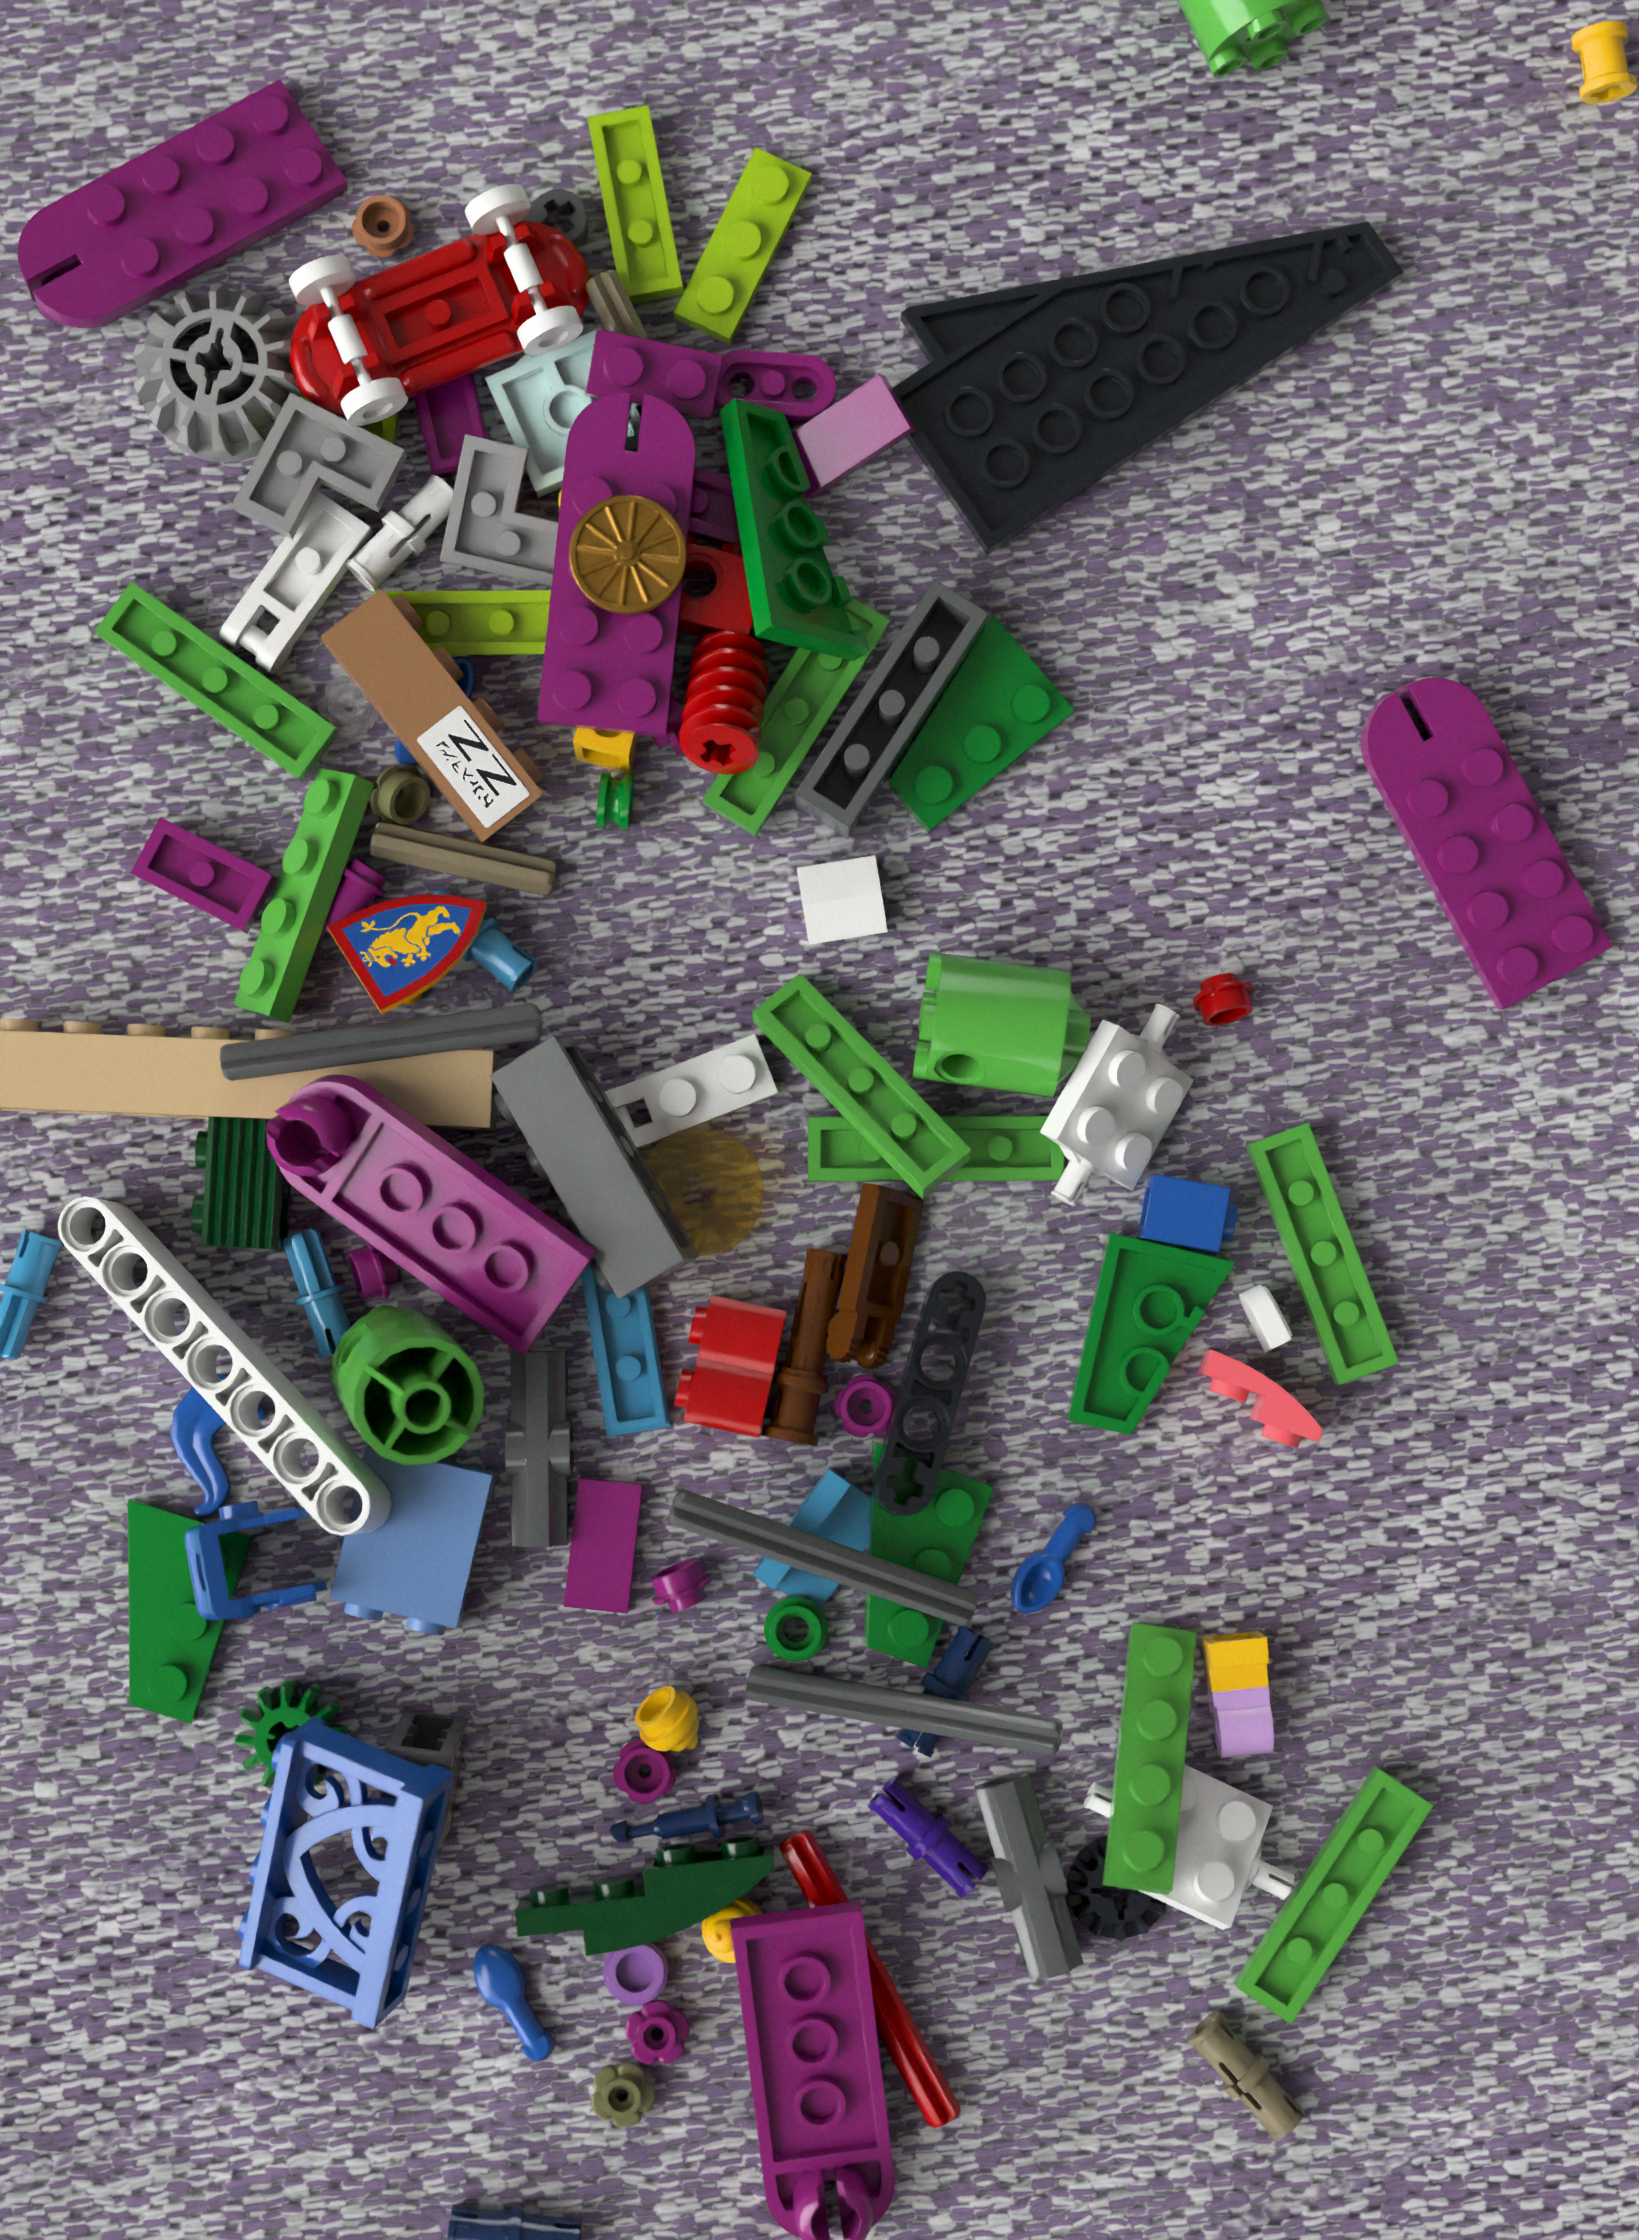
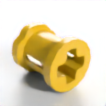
(1604, 62)

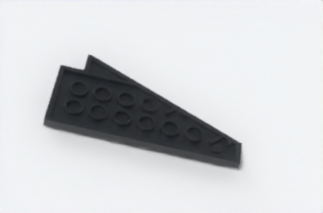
(1082, 372)

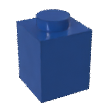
(1186, 1214)

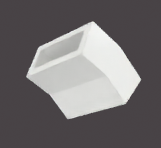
(842, 899)

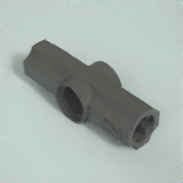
(539, 1449)
(1029, 1875)

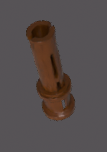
(802, 1377)

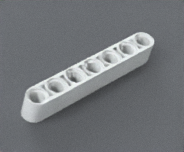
(251, 1375)

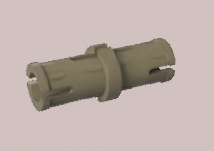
(1246, 2075)

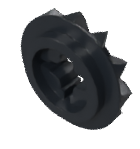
(1097, 1909)

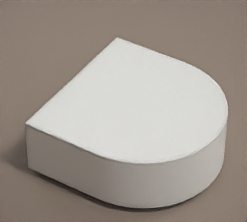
(1265, 1317)

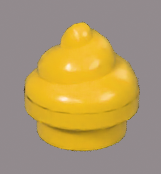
(668, 1720)
(717, 1928)

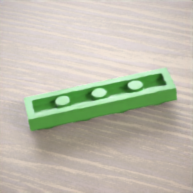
(216, 681)
(792, 724)
(303, 894)
(861, 1085)
(1000, 1145)
(1322, 1254)
(1150, 1759)
(1332, 1894)

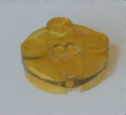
(713, 1158)

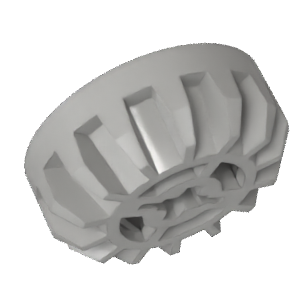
(228, 413)

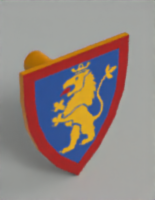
(407, 944)

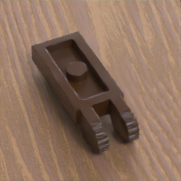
(875, 1276)

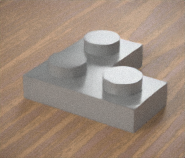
(310, 450)
(483, 518)

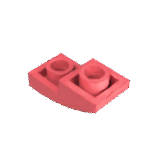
(1281, 1413)

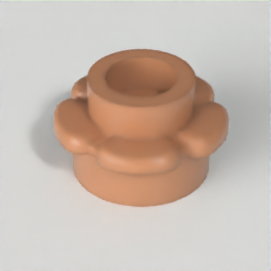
(373, 213)

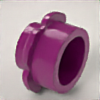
(372, 1271)
(848, 1406)
(681, 1585)
(638, 1787)
(661, 2015)

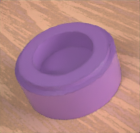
(636, 1973)

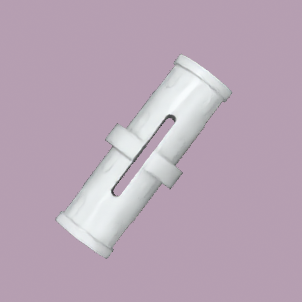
(402, 534)

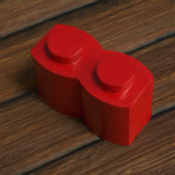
(732, 1365)

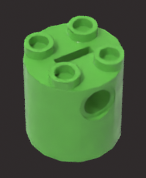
(1249, 30)
(998, 1025)
(407, 1385)

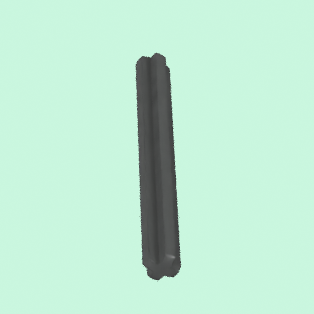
(381, 1042)
(822, 1557)
(905, 1709)

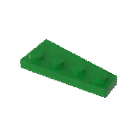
(783, 539)

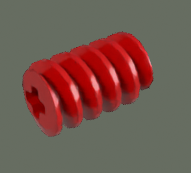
(724, 703)

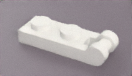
(296, 582)
(696, 1090)

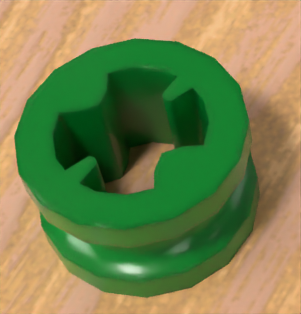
(615, 801)

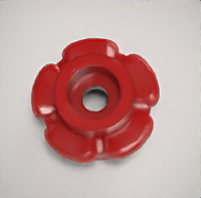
(1223, 999)

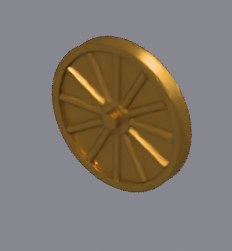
(627, 554)

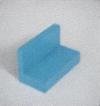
(831, 1511)

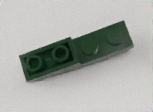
(675, 1895)

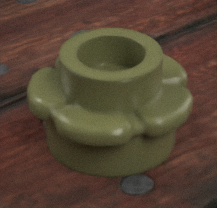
(400, 794)
(622, 2076)

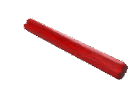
(891, 2014)

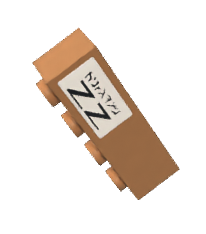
(432, 715)

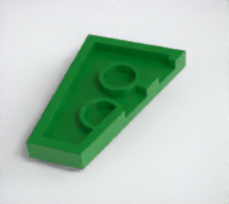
(979, 727)
(1137, 1325)
(928, 1542)
(168, 1639)

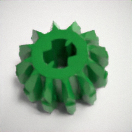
(291, 1712)

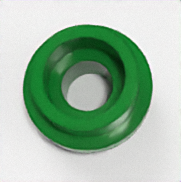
(789, 1648)

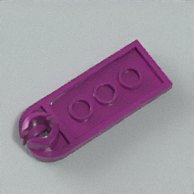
(177, 211)
(601, 664)
(1479, 839)
(427, 1206)
(815, 2067)

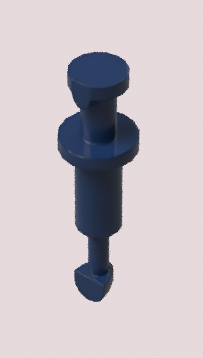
(695, 1820)

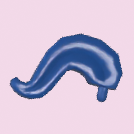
(193, 1437)

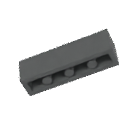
(891, 709)
(593, 1167)

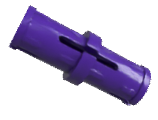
(928, 1836)

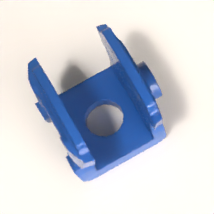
(208, 1569)

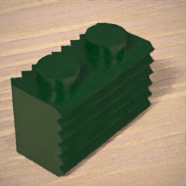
(243, 1188)

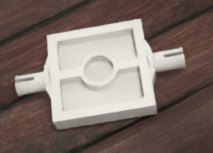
(1116, 1105)
(1214, 1849)

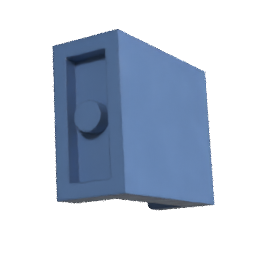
(423, 1551)

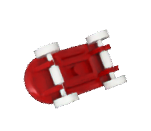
(438, 314)

